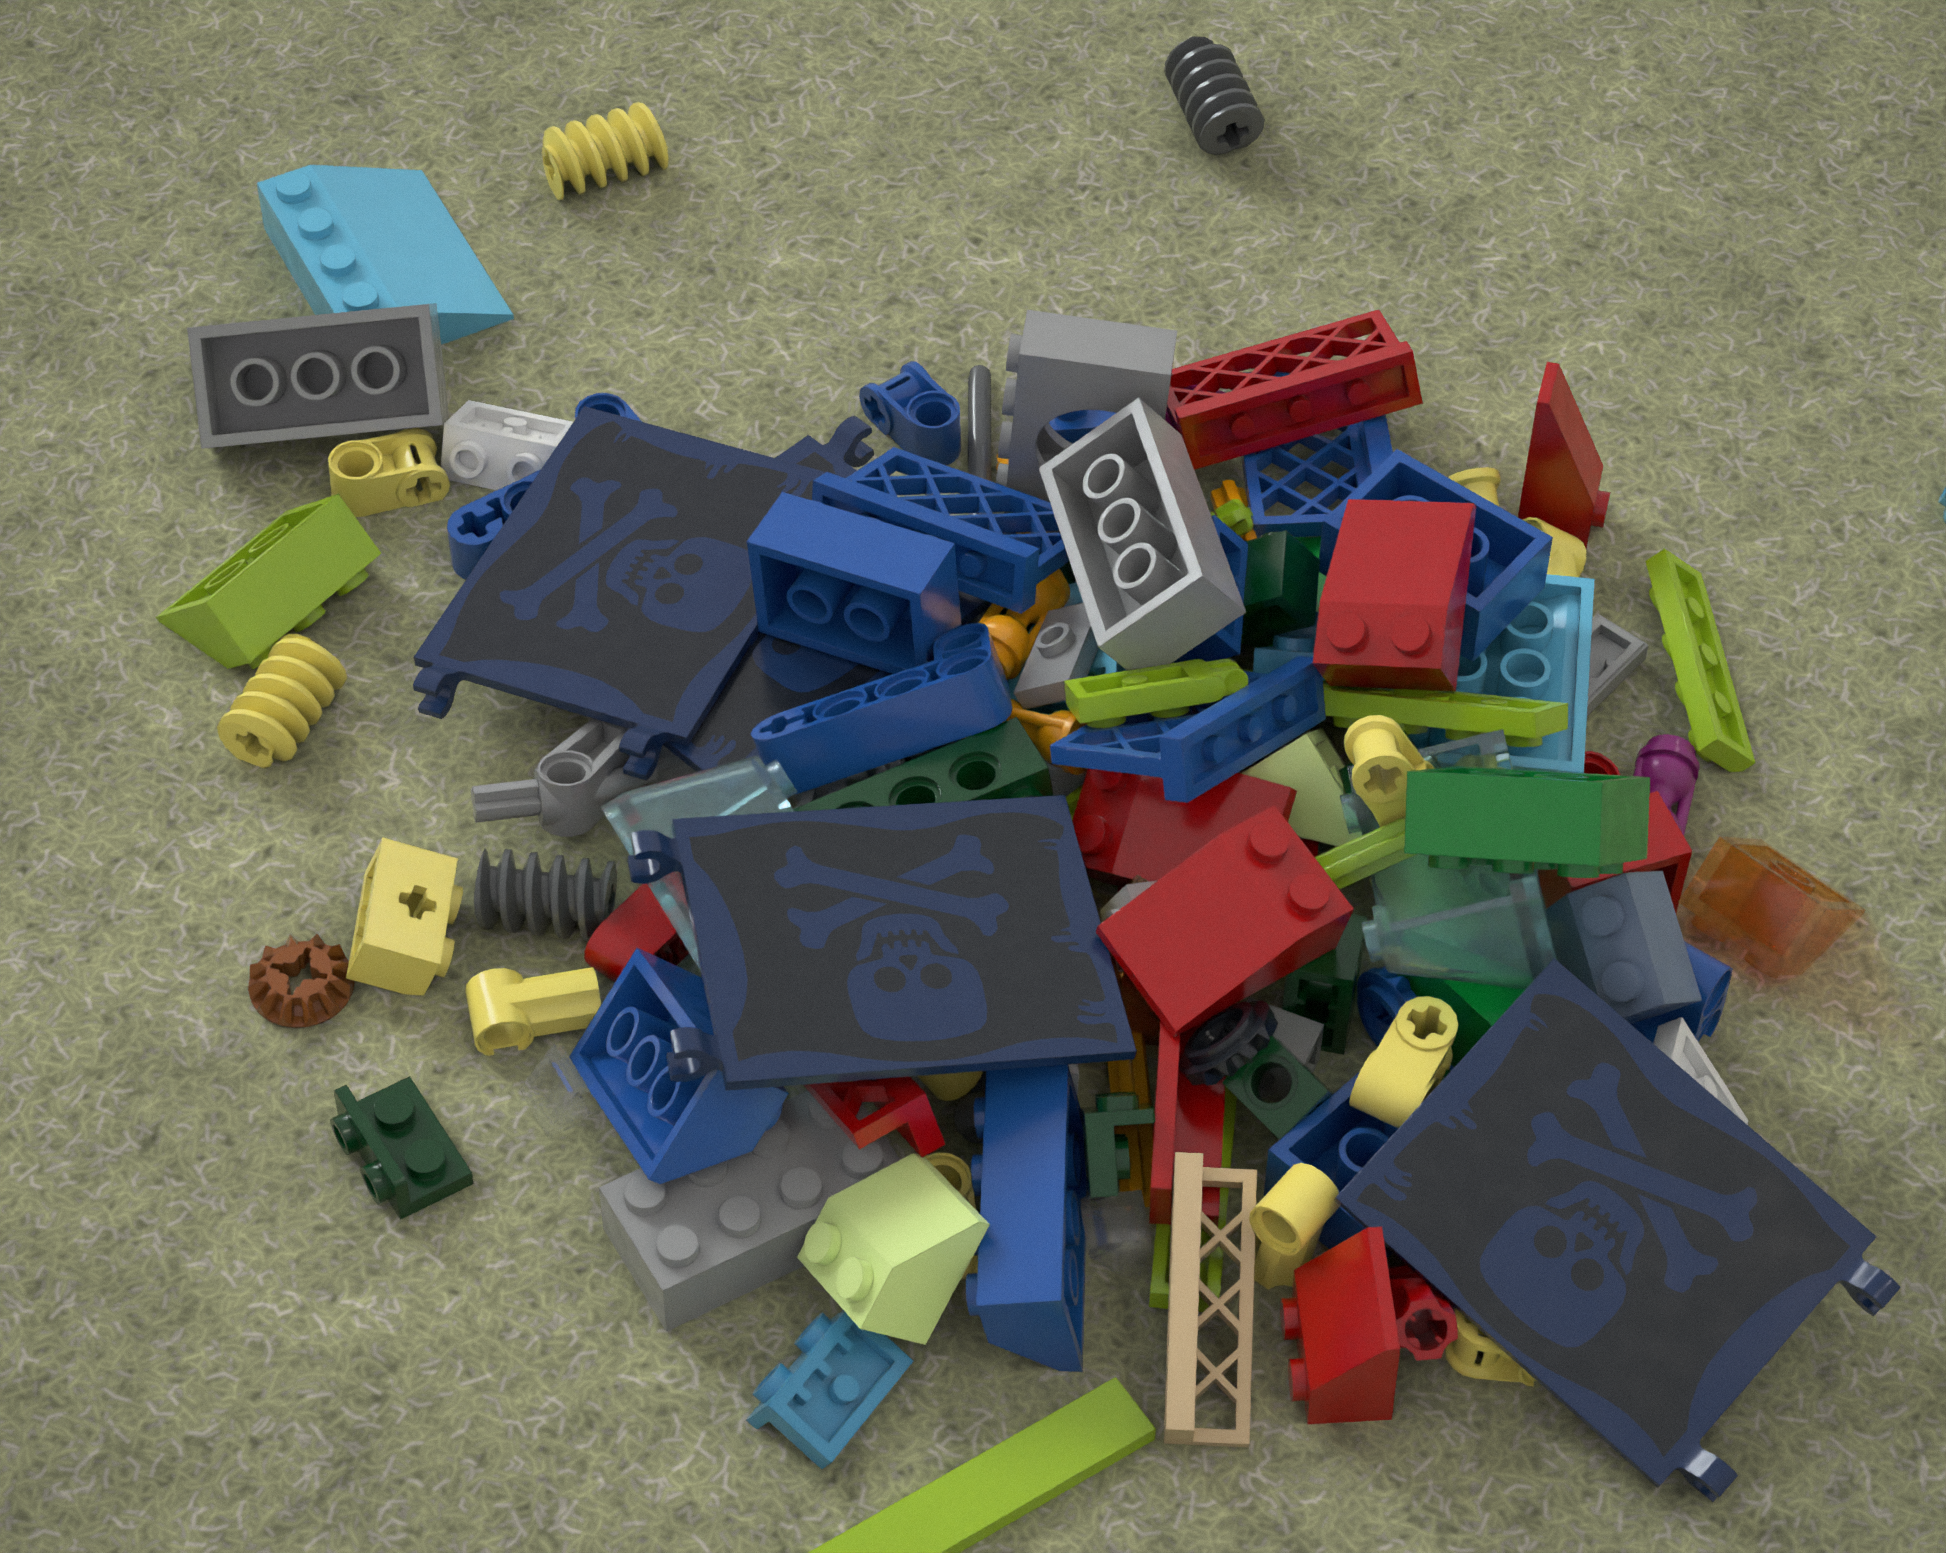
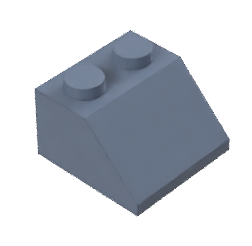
(1626, 944)

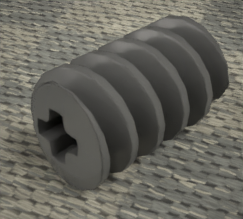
(1213, 95)
(543, 895)

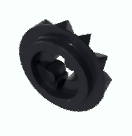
(1227, 1042)

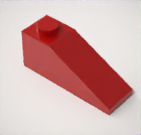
(1562, 463)

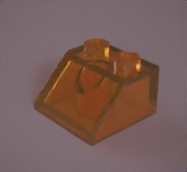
(1767, 906)

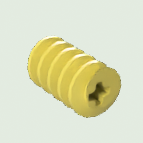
(601, 147)
(281, 701)

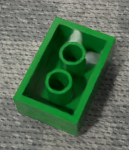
(1527, 820)

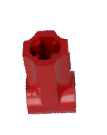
(1422, 1315)

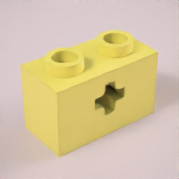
(404, 919)

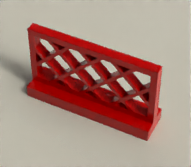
(1310, 400)

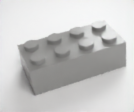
(318, 375)
(1141, 539)
(736, 1221)

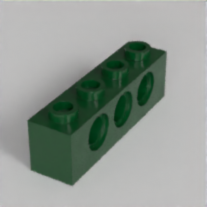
(979, 767)

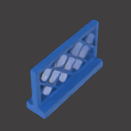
(1359, 449)
(987, 562)
(1209, 740)

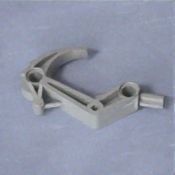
(583, 777)

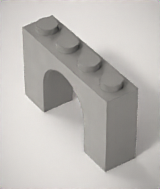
(1072, 367)

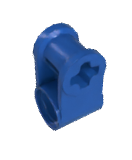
(915, 414)

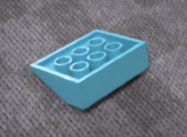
(376, 244)
(1539, 658)

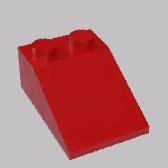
(1396, 596)
(1133, 831)
(1227, 922)

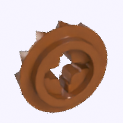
(315, 998)

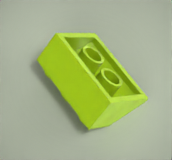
(274, 583)

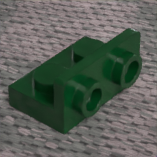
(402, 1146)
(1107, 1152)

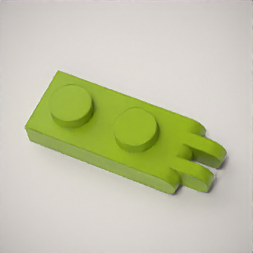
(1159, 689)

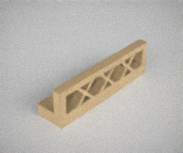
(1183, 1303)

